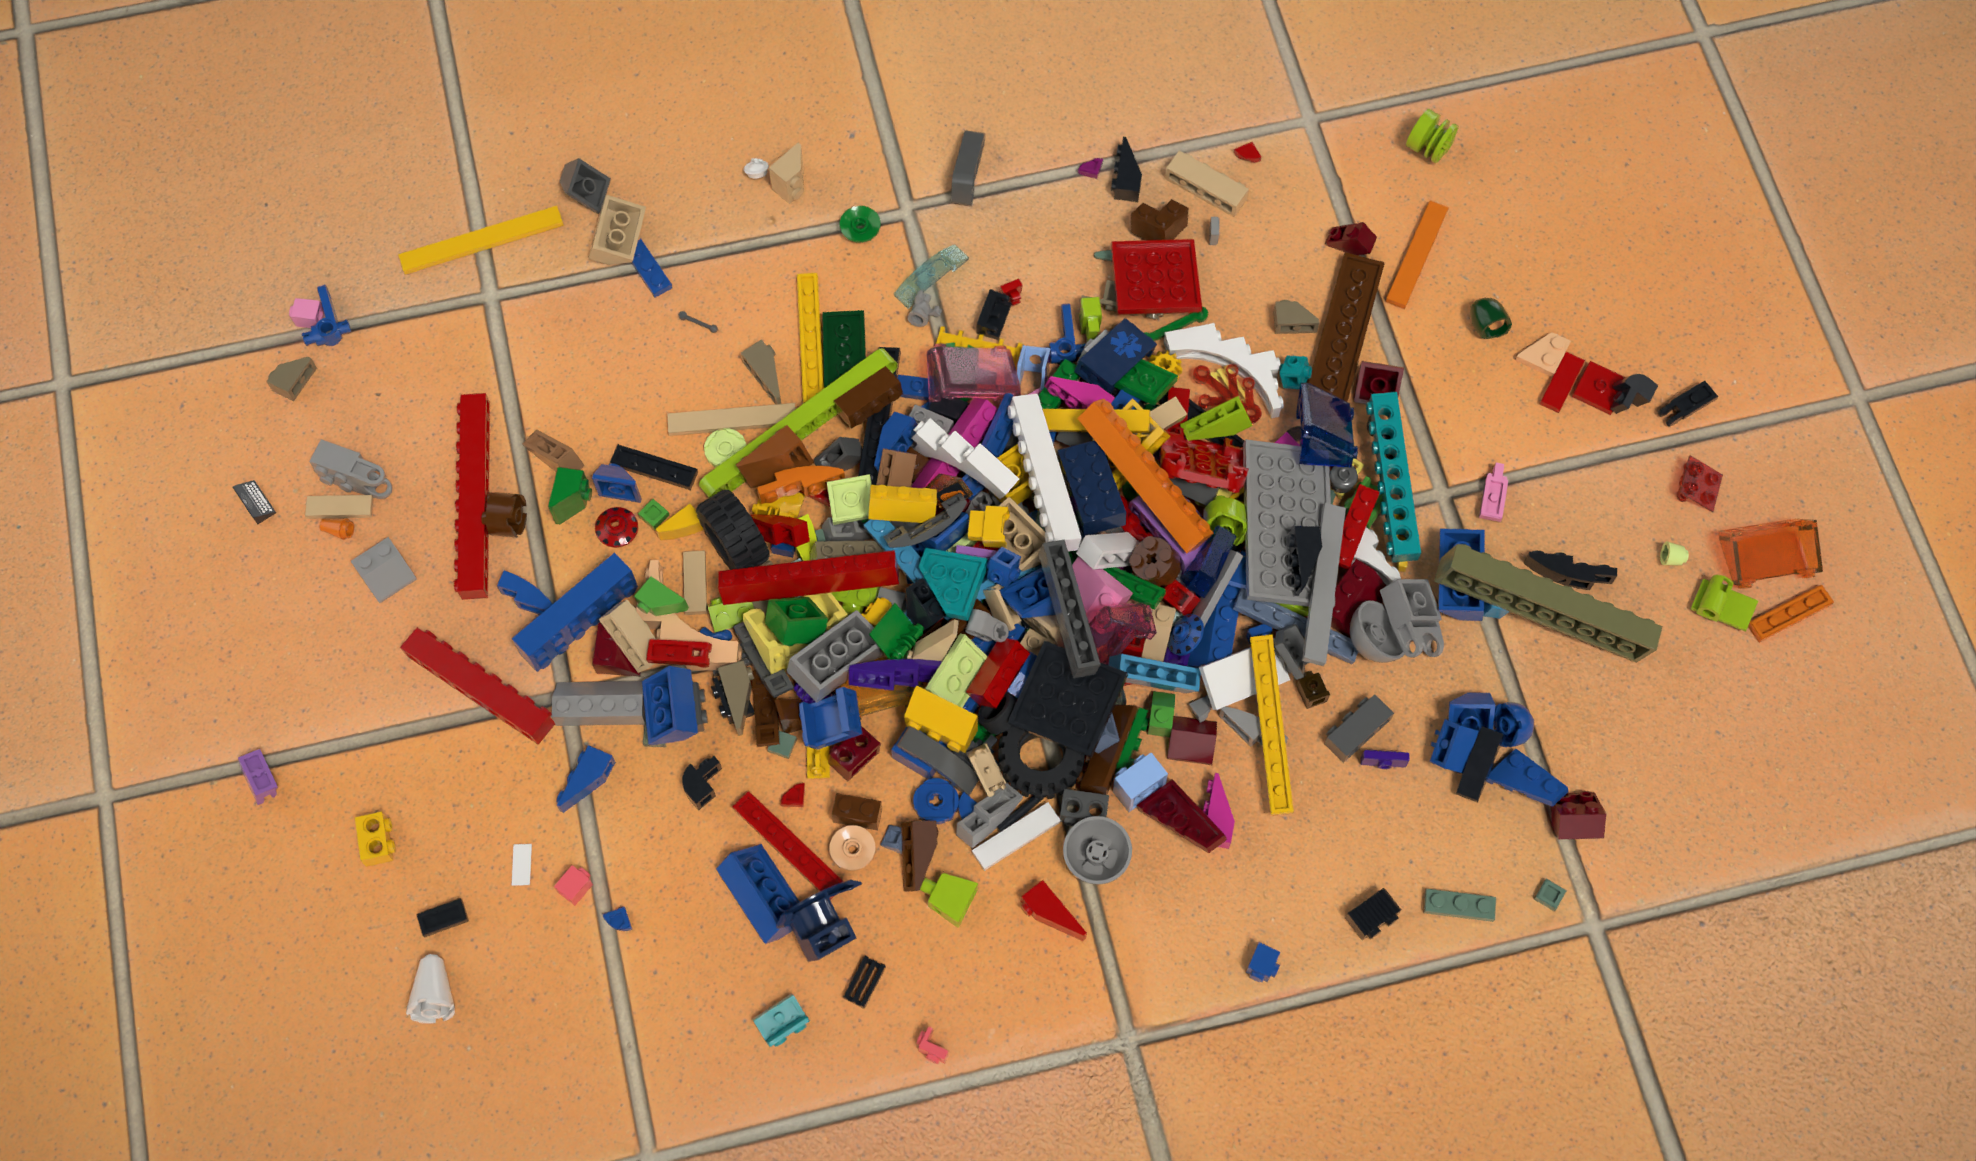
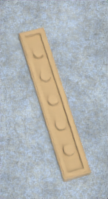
(731, 418)

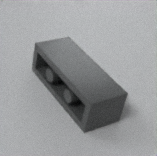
(1358, 727)

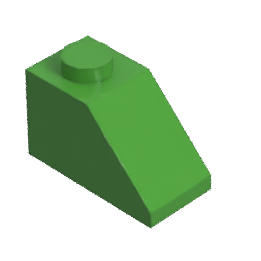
(659, 599)
(1161, 714)

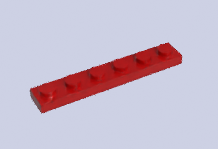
(786, 842)

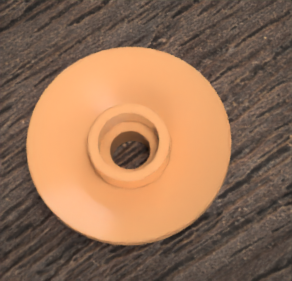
(852, 837)

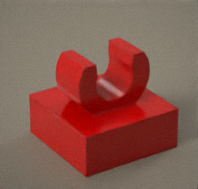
(1013, 290)

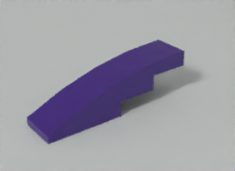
(888, 673)

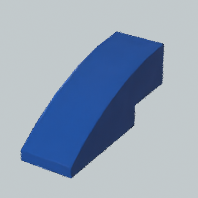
(524, 593)

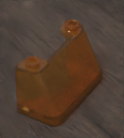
(1772, 550)

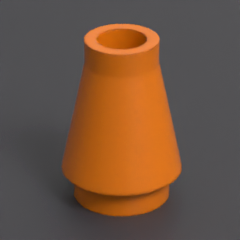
(337, 527)

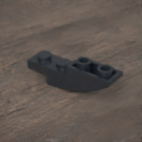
(1561, 570)

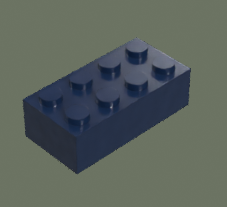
(1091, 488)

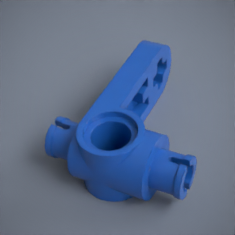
(318, 332)
(1066, 343)

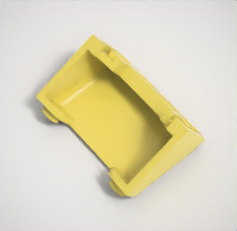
(772, 651)

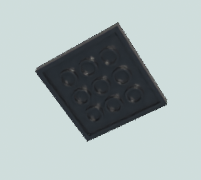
(1065, 707)

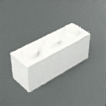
(1107, 550)

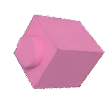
(306, 312)

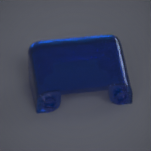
(1325, 428)

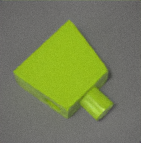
(950, 896)

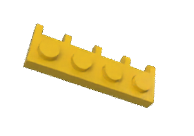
(961, 341)

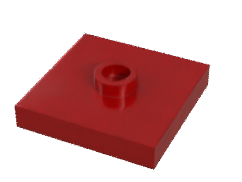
(1596, 387)

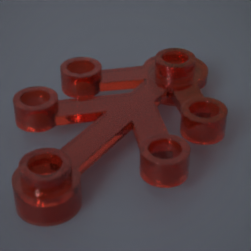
(1226, 394)

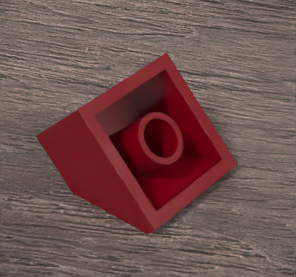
(609, 657)

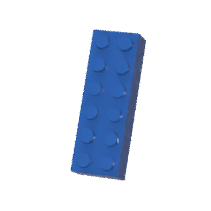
(575, 612)

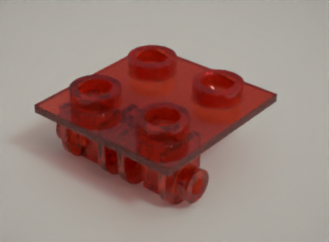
(1699, 484)

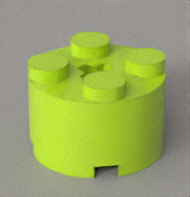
(1228, 514)

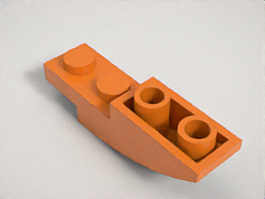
(809, 479)

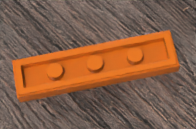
(1790, 613)

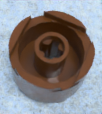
(505, 514)
(1155, 561)

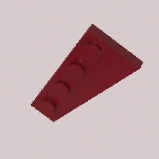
(1181, 815)

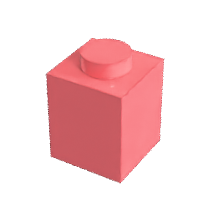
(574, 884)

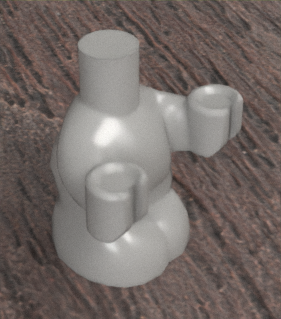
(921, 310)

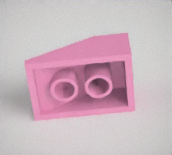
(1098, 588)

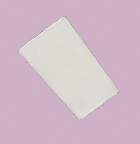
(521, 864)

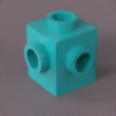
(1295, 371)

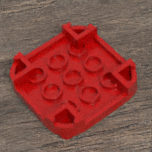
(1203, 461)

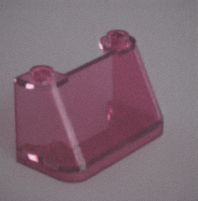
(971, 373)
(1118, 625)

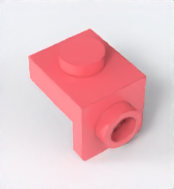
(933, 1052)

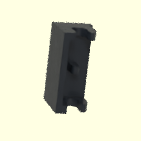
(993, 315)

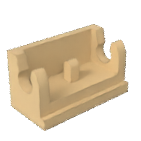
(986, 769)

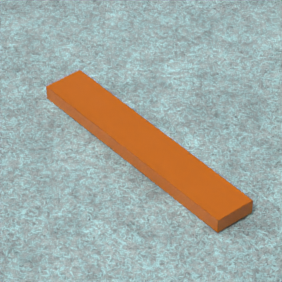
(1417, 254)

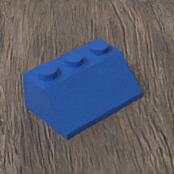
(669, 706)

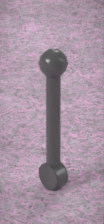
(683, 316)

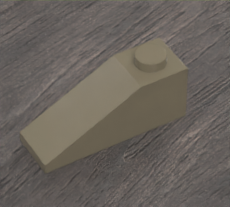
(761, 364)
(738, 689)

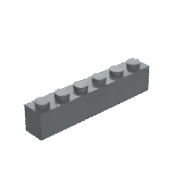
(1069, 609)

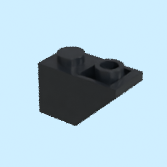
(923, 605)

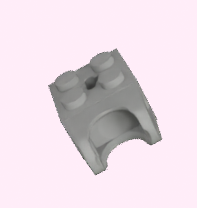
(348, 470)
(1414, 615)

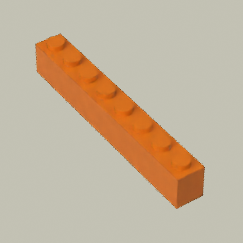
(1145, 475)

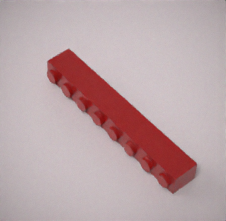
(808, 577)
(478, 686)

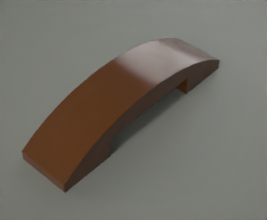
(765, 715)

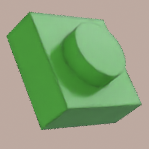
(653, 514)

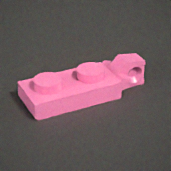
(1494, 494)

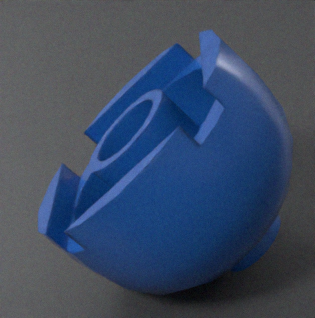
(1514, 722)

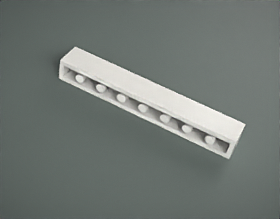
(1044, 471)

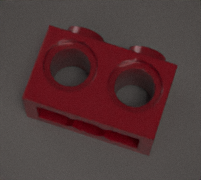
(858, 755)

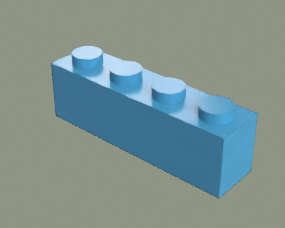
(1157, 673)

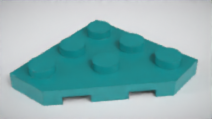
(953, 580)

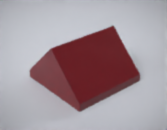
(1376, 379)
(1192, 740)

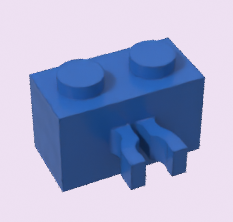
(1453, 746)

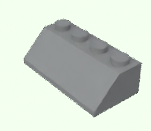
(598, 703)

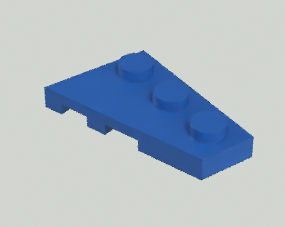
(1525, 776)

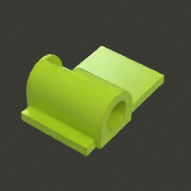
(1722, 604)

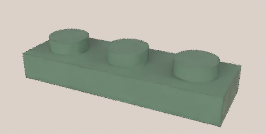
(1459, 905)

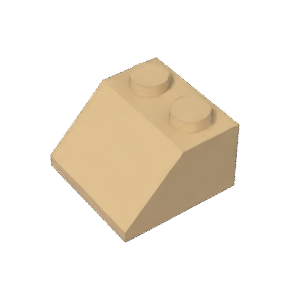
(788, 174)

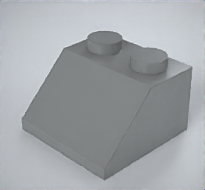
(383, 570)

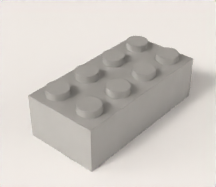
(826, 661)

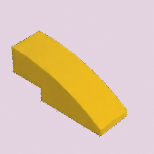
(680, 525)

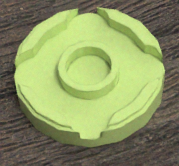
(723, 445)

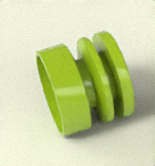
(1432, 136)

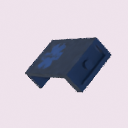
(1115, 355)

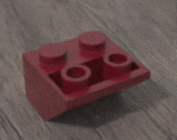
(1578, 816)

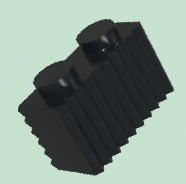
(1373, 914)

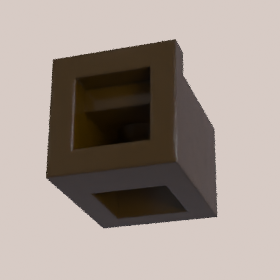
(1312, 696)

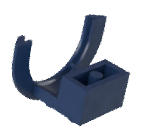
(818, 924)

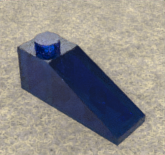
(1209, 561)

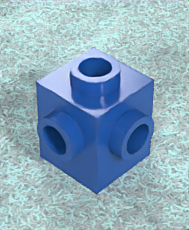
(1004, 567)

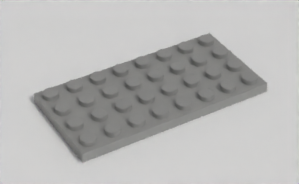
(1276, 499)

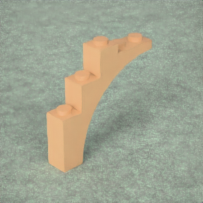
(673, 628)

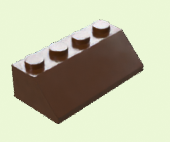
(1103, 765)

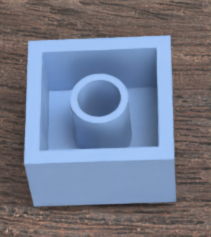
(1139, 781)

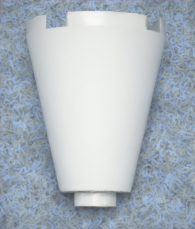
(431, 992)

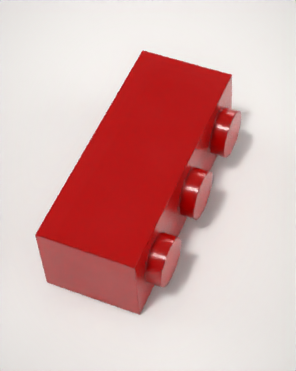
(997, 673)

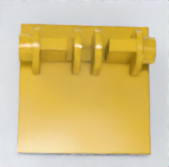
(784, 506)

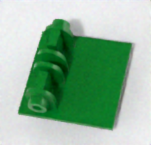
(895, 633)

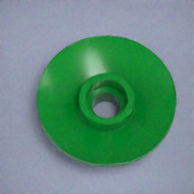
(857, 217)

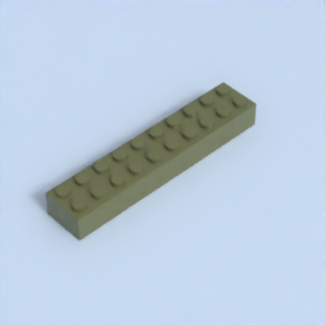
(1548, 603)

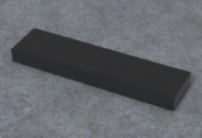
(654, 467)

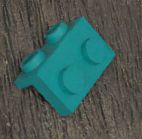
(781, 1021)

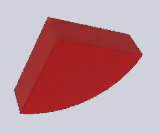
(1248, 152)
(794, 797)

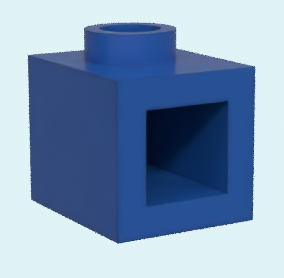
(1263, 963)

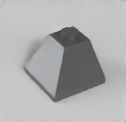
(585, 184)

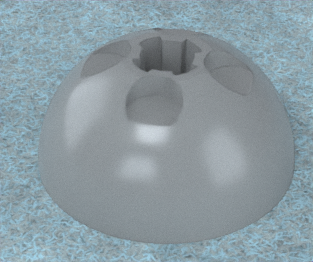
(1374, 634)
(1092, 839)

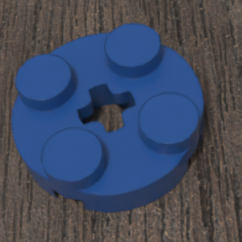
(926, 792)

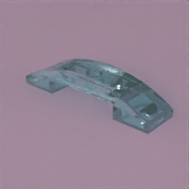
(929, 273)

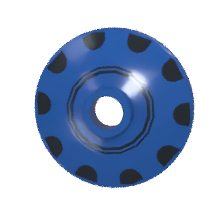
(1186, 634)

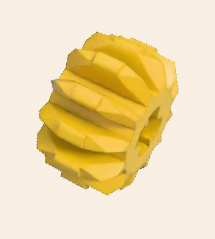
(1167, 362)

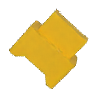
(989, 526)

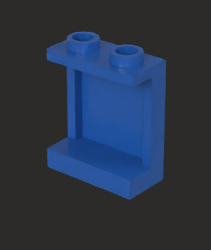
(830, 719)

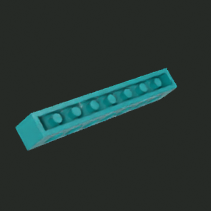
(1388, 405)

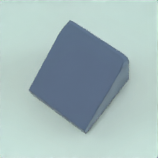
(893, 839)

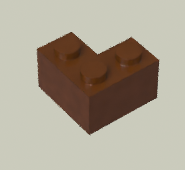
(1161, 224)

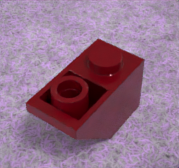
(1352, 238)

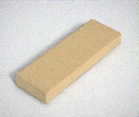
(339, 506)
(695, 582)

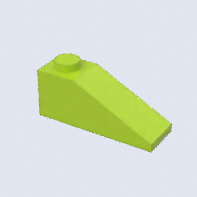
(1218, 422)

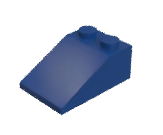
(1029, 596)

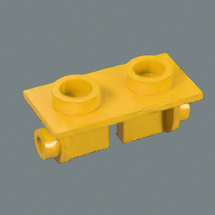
(818, 763)

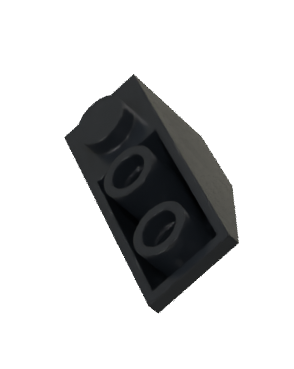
(1128, 173)
(1304, 549)

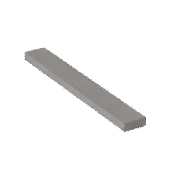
(1324, 585)

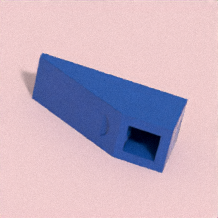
(896, 435)
(591, 772)

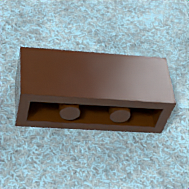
(868, 397)

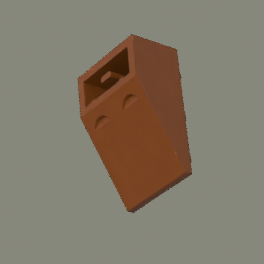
(776, 454)

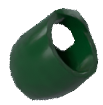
(1484, 313)

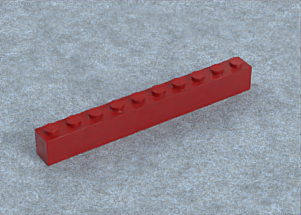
(473, 491)

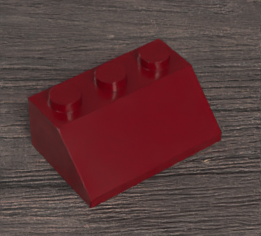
(1355, 588)

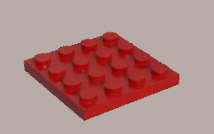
(1156, 276)

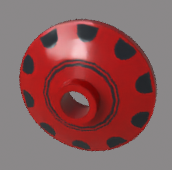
(619, 535)

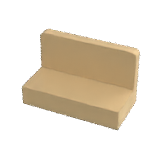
(999, 608)

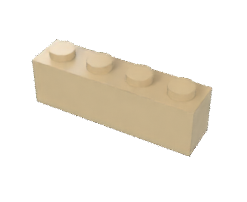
(1206, 183)

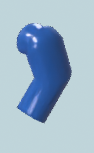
(722, 635)

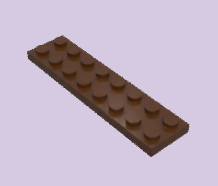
(1346, 325)

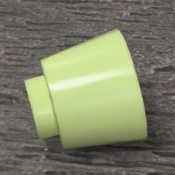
(1673, 554)

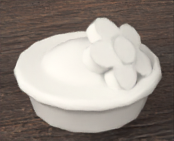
(756, 168)

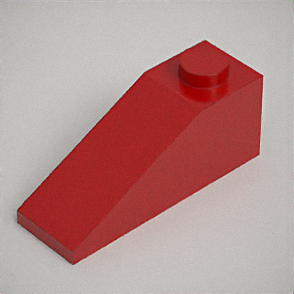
(1049, 910)

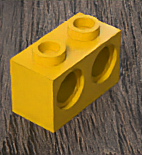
(369, 840)

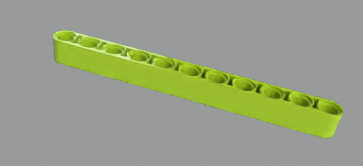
(801, 421)

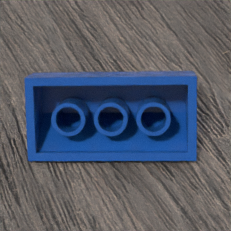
(1452, 601)
(1218, 631)
(758, 890)

